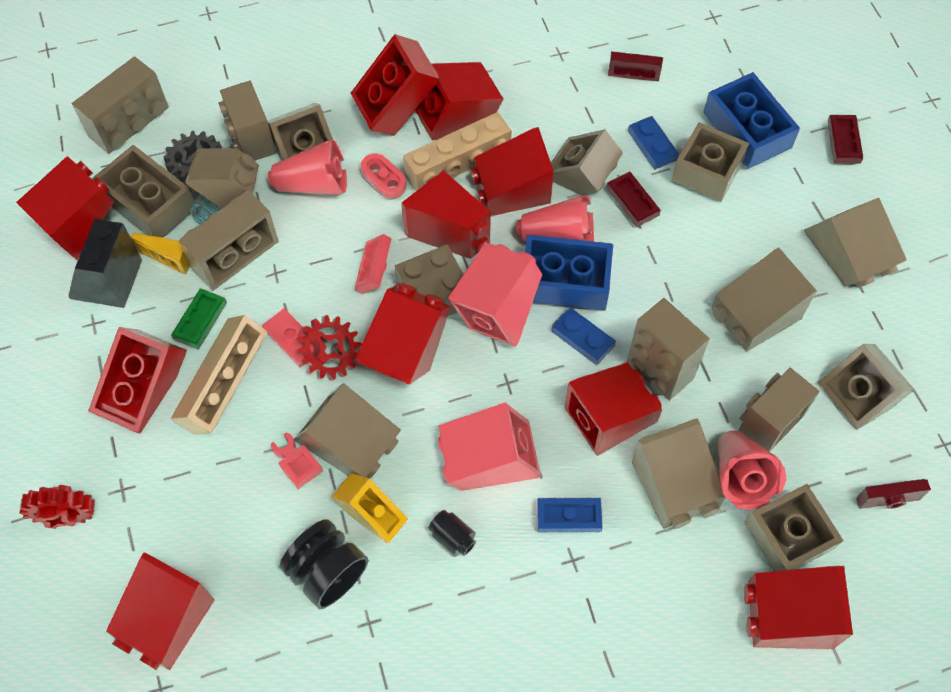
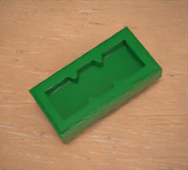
(199, 318)

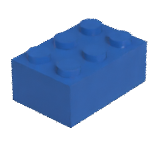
(753, 115)
(572, 271)

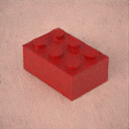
(394, 85)

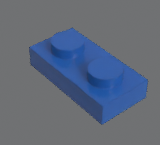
(653, 142)
(583, 336)
(569, 515)

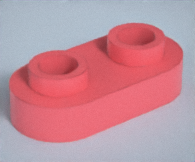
(386, 176)

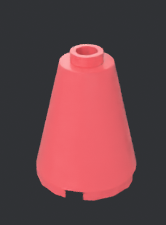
(311, 171)
(561, 220)
(748, 471)

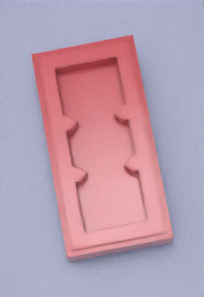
(373, 264)
(284, 332)

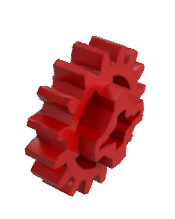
(319, 339)
(57, 506)

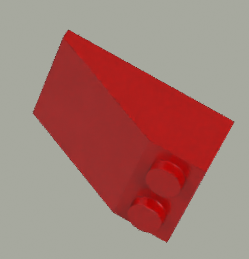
(135, 378)

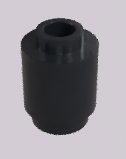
(452, 533)

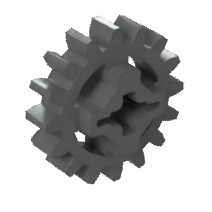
(184, 150)

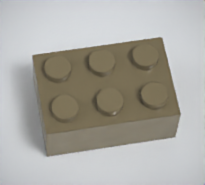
(121, 104)
(146, 192)
(229, 240)
(666, 349)

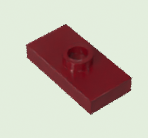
(635, 66)
(845, 139)
(633, 199)
(893, 494)

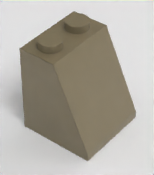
(858, 243)
(763, 300)
(349, 433)
(679, 474)

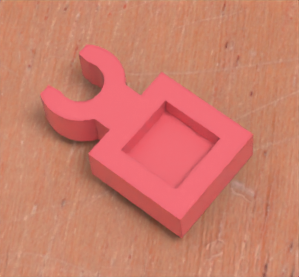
(297, 464)

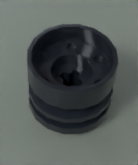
(323, 563)

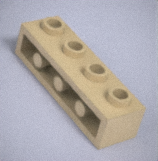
(455, 151)
(219, 375)

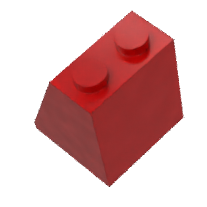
(458, 98)
(514, 174)
(67, 204)
(447, 215)
(404, 334)
(611, 406)
(799, 608)
(158, 612)

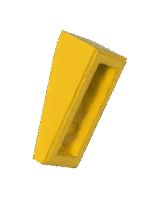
(162, 250)

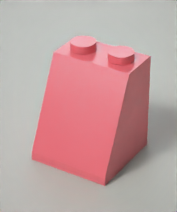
(497, 292)
(488, 449)

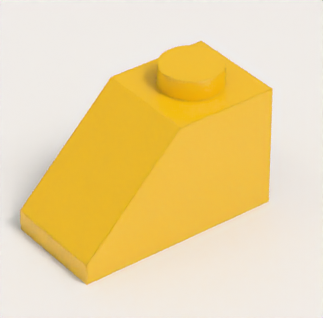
(370, 506)

